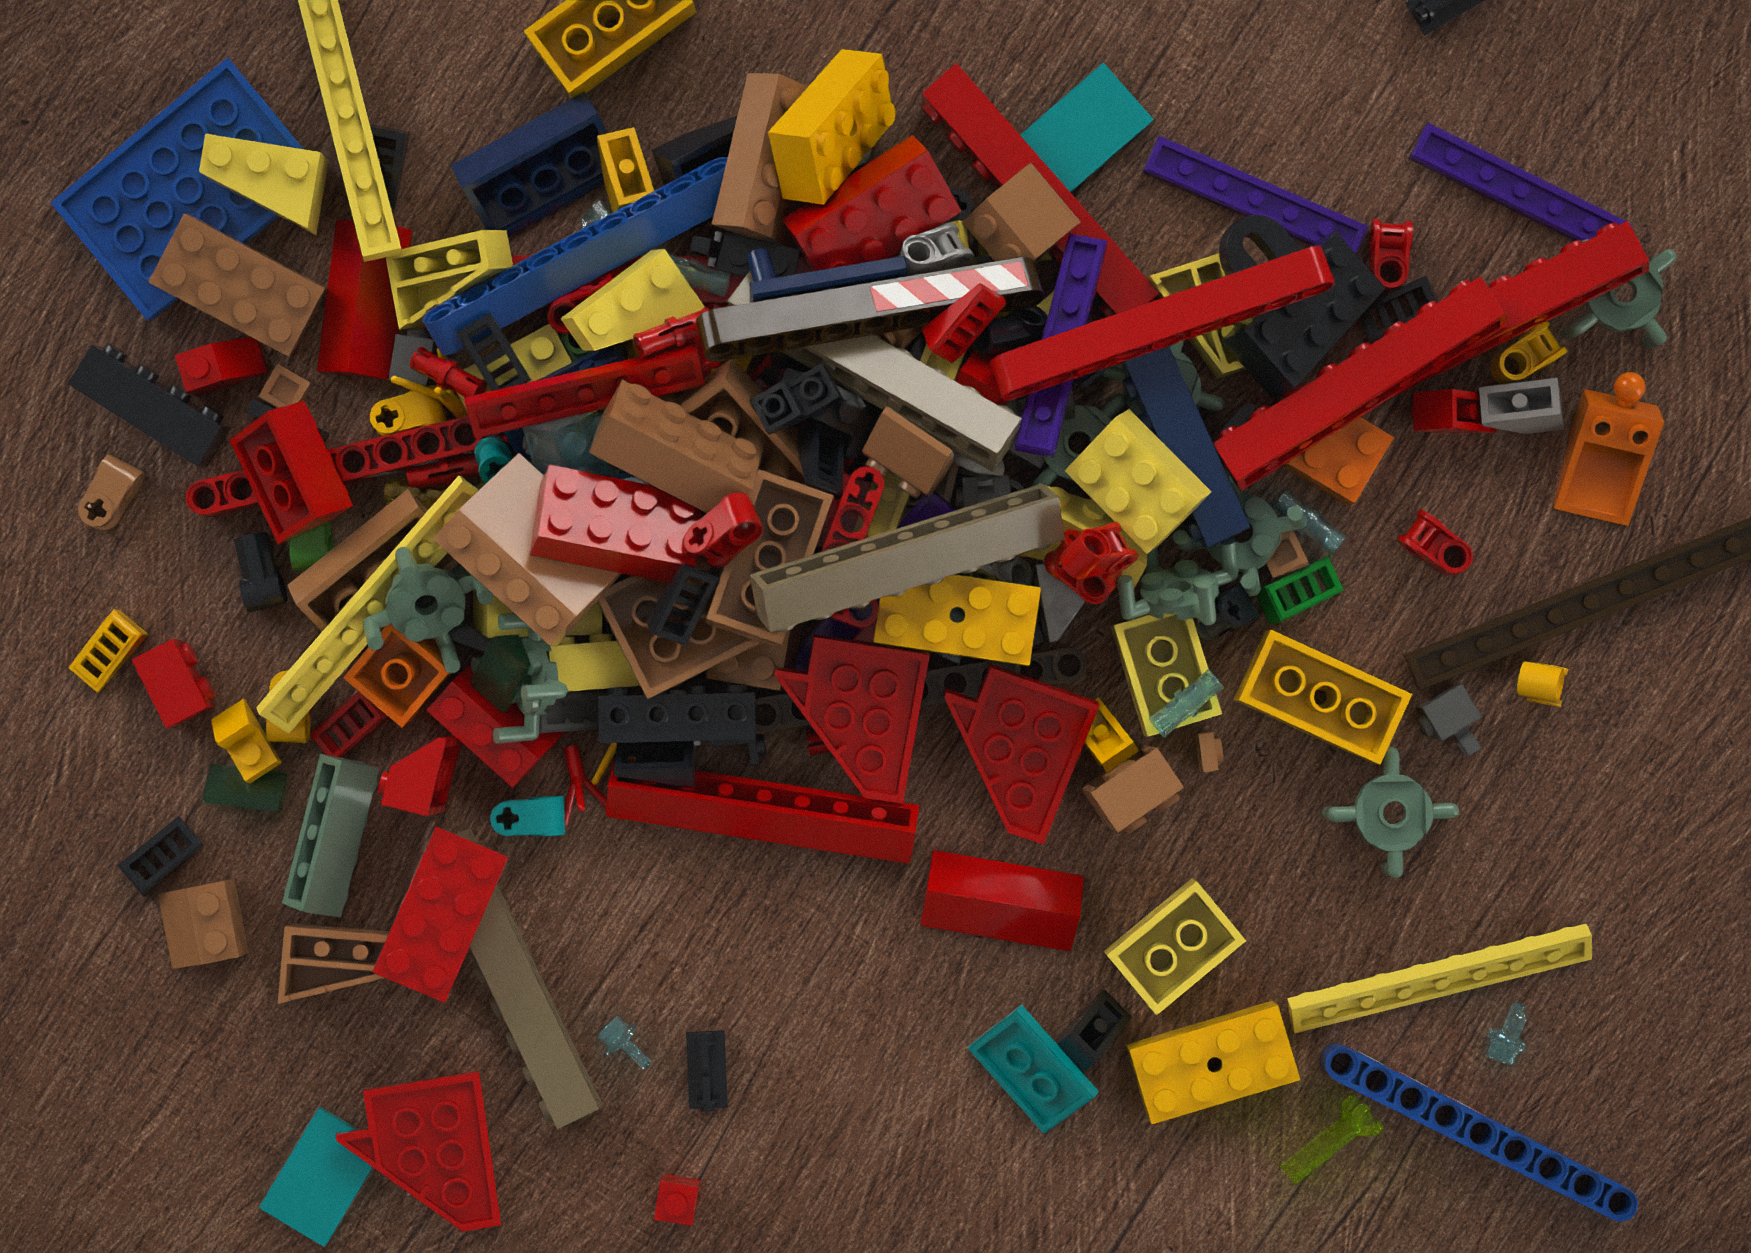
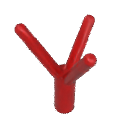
(577, 779)

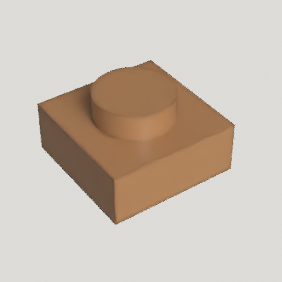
(284, 388)
(1288, 557)
(1208, 751)

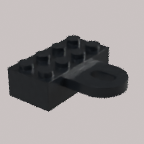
(1291, 340)

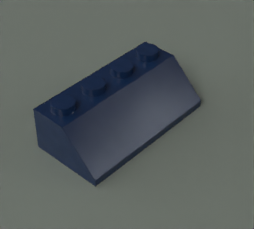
(535, 167)

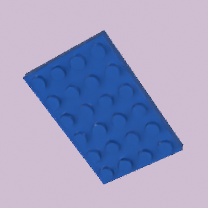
(143, 188)

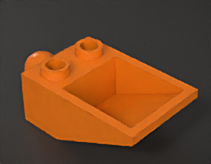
(1610, 462)

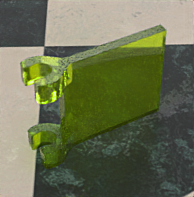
(1332, 1139)

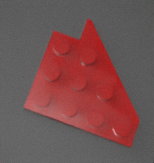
(863, 708)
(1023, 744)
(432, 1145)

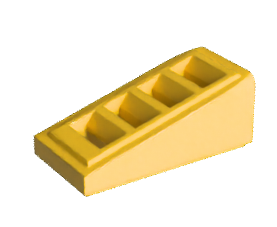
(113, 620)

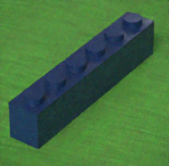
(1175, 420)

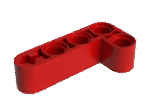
(838, 536)

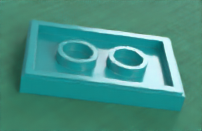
(1087, 127)
(1033, 1069)
(317, 1180)

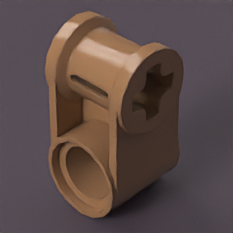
(112, 489)

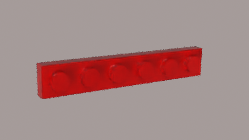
(581, 391)

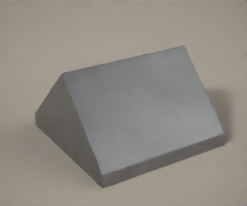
(1056, 603)

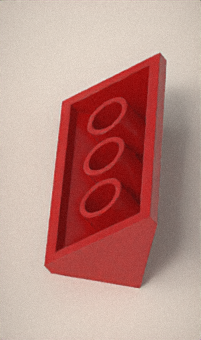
(358, 310)
(1002, 900)

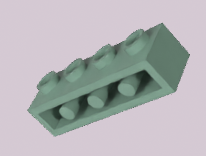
(330, 836)

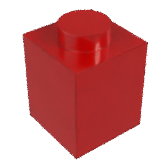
(677, 1199)

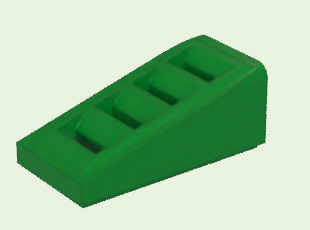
(1277, 601)

